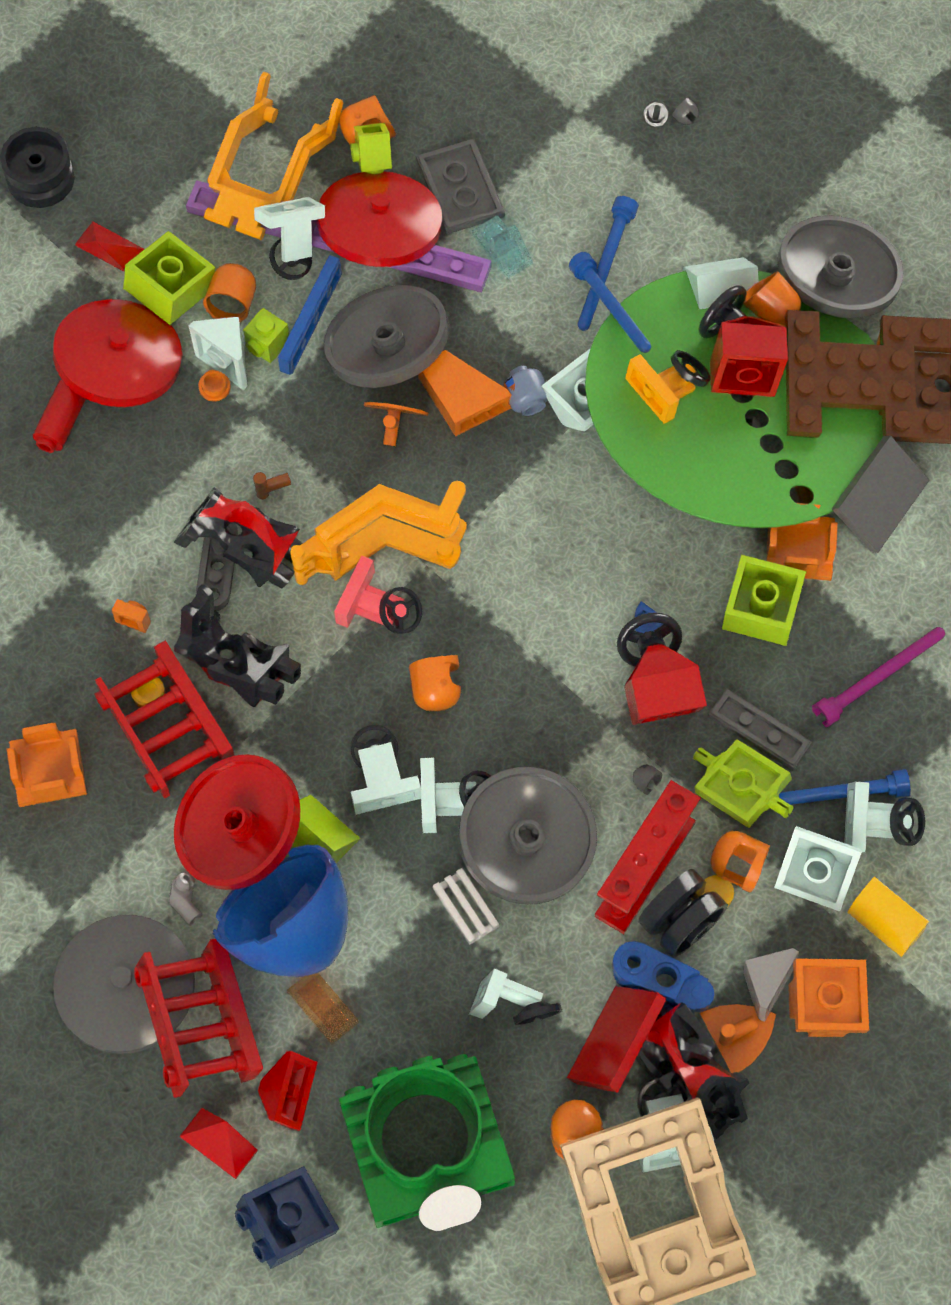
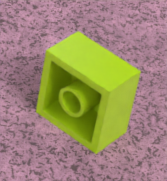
(168, 277)
(763, 600)

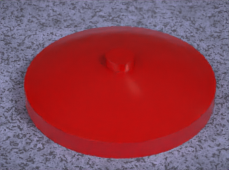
(380, 219)
(117, 353)
(237, 822)

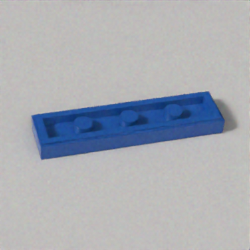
(310, 315)

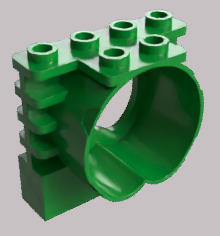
(459, 1082)

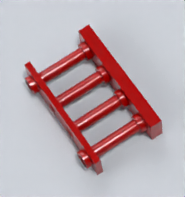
(181, 692)
(647, 857)
(223, 993)

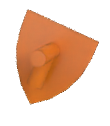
(392, 419)
(738, 1033)

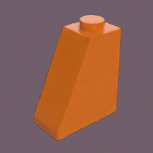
(463, 393)

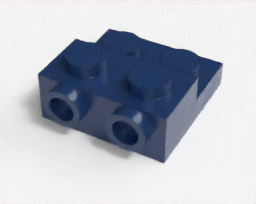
(285, 1217)

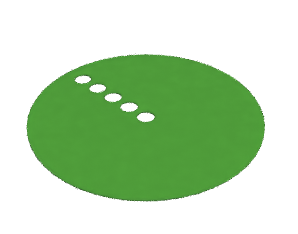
(709, 454)

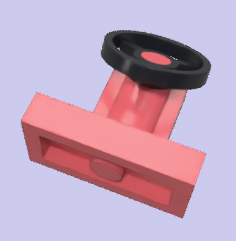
(374, 603)

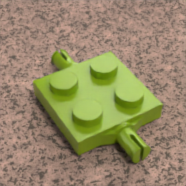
(742, 783)

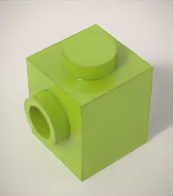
(372, 148)
(265, 335)

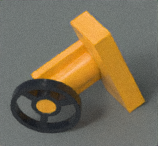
(665, 389)

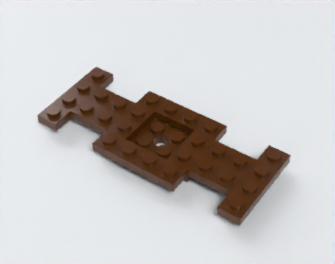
(871, 377)

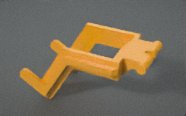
(238, 199)
(326, 555)

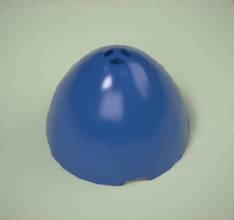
(290, 919)

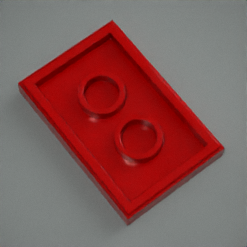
(616, 1038)

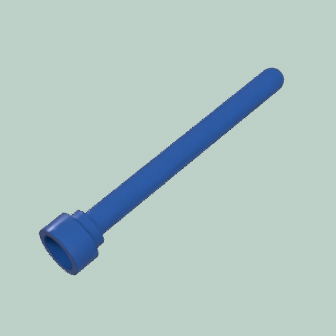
(623, 212)
(585, 269)
(894, 784)

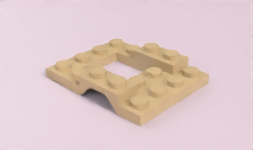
(675, 1258)

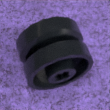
(37, 167)
(682, 913)

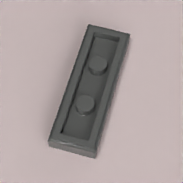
(759, 729)

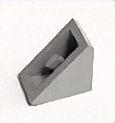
(767, 978)

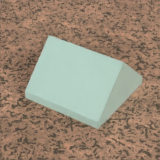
(714, 278)
(221, 347)
(568, 394)
(818, 868)

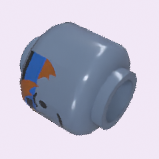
(526, 390)

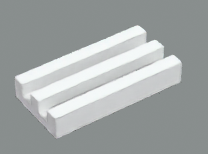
(450, 882)

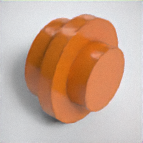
(214, 385)

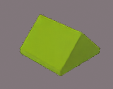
(324, 829)

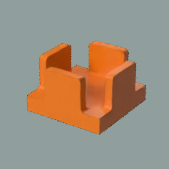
(805, 546)
(46, 765)
(829, 997)

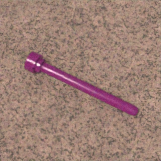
(832, 707)

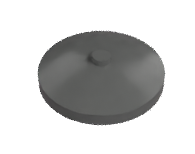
(840, 266)
(386, 336)
(527, 835)
(98, 984)

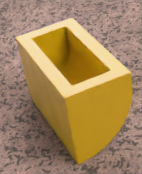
(888, 916)

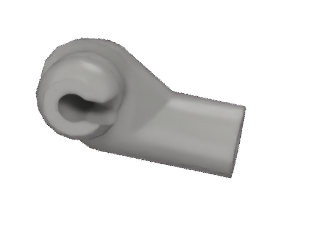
(181, 897)

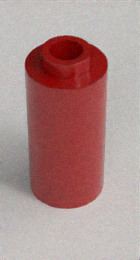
(58, 418)

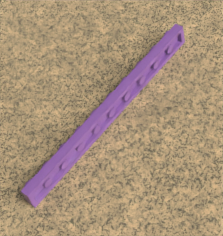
(438, 264)

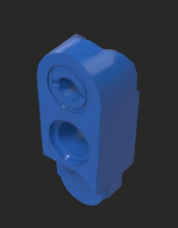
(689, 985)

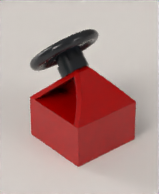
(747, 351)
(663, 679)

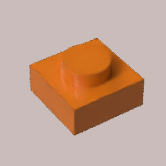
(131, 615)

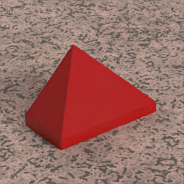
(108, 246)
(287, 1089)
(219, 1142)

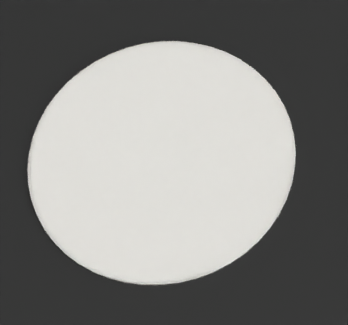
(449, 1207)

